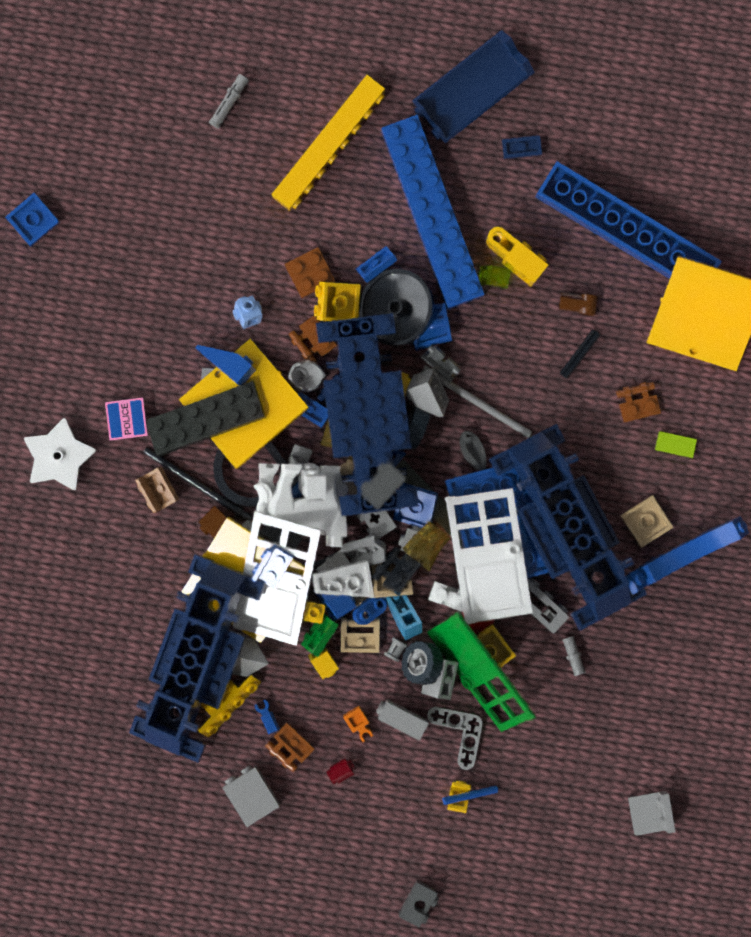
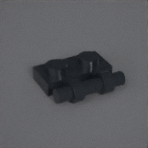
(402, 573)

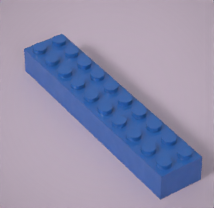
(432, 212)
(618, 221)

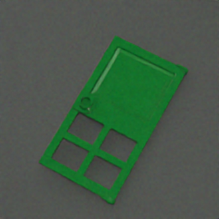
(477, 668)

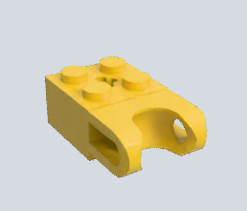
(517, 256)

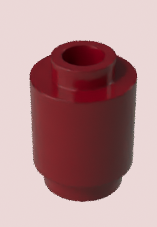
(341, 771)

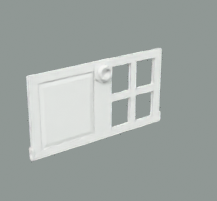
(493, 575)
(282, 608)

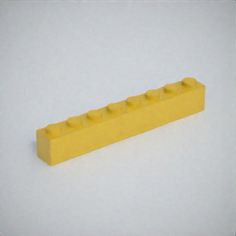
(328, 143)

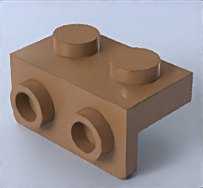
(157, 490)

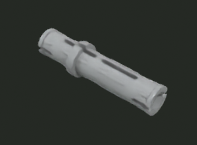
(232, 95)

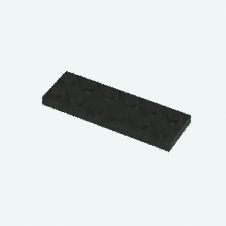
(205, 419)

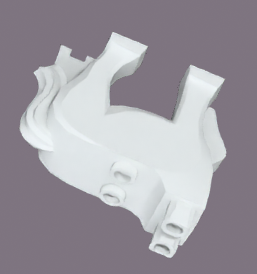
(314, 513)

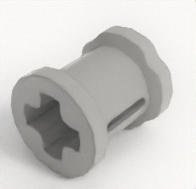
(395, 649)

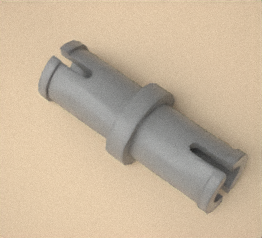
(574, 656)

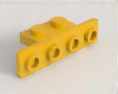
(232, 700)

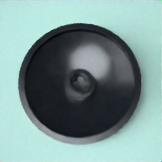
(404, 296)

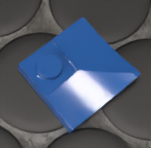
(438, 330)

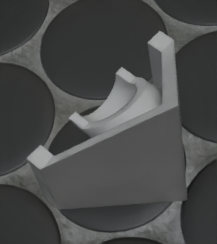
(250, 659)

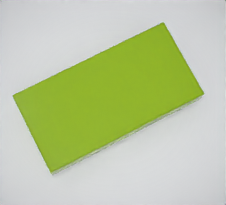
(675, 444)

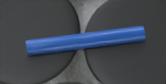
(470, 795)

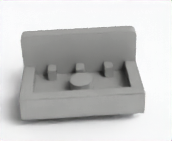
(367, 549)

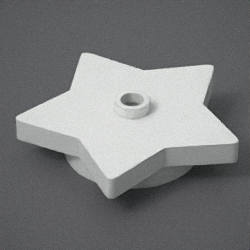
(72, 453)

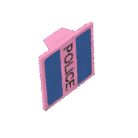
(126, 419)

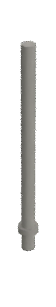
(483, 405)

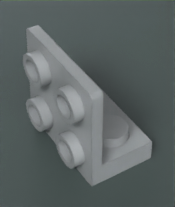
(651, 813)

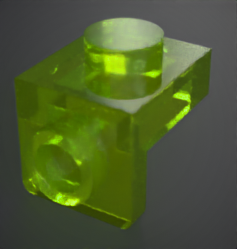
(494, 276)

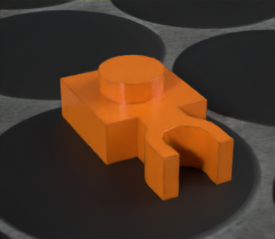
(357, 721)

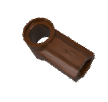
(583, 303)

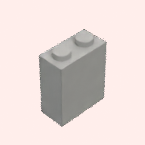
(402, 719)
(250, 795)

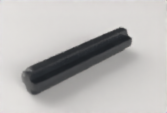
(579, 354)

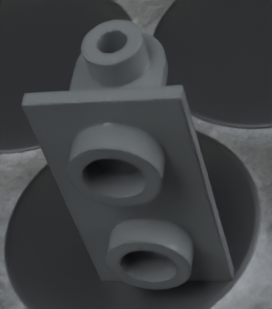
(435, 358)

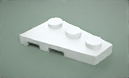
(348, 579)

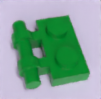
(319, 635)

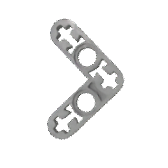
(462, 725)

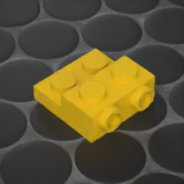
(337, 301)

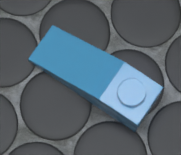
(404, 616)

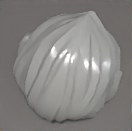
(306, 376)

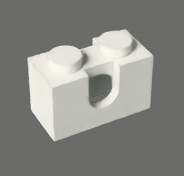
(312, 482)
(442, 594)

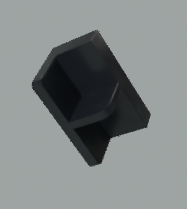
(274, 533)

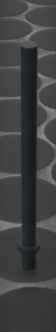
(239, 512)

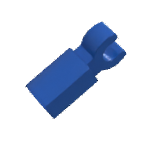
(268, 718)

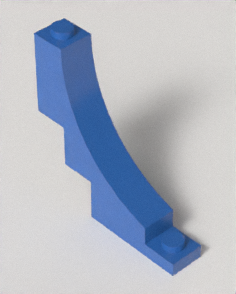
(686, 553)

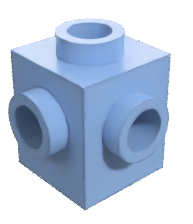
(247, 311)

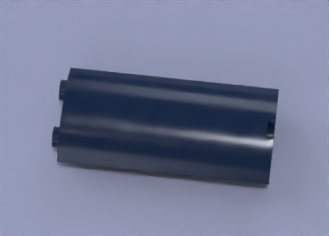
(472, 87)

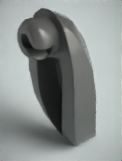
(473, 450)

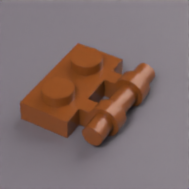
(309, 331)
(638, 408)
(294, 743)

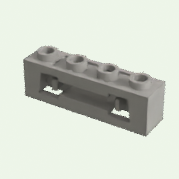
(556, 619)

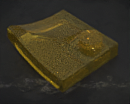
(426, 545)

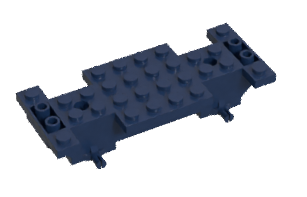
(365, 408)
(568, 525)
(195, 658)

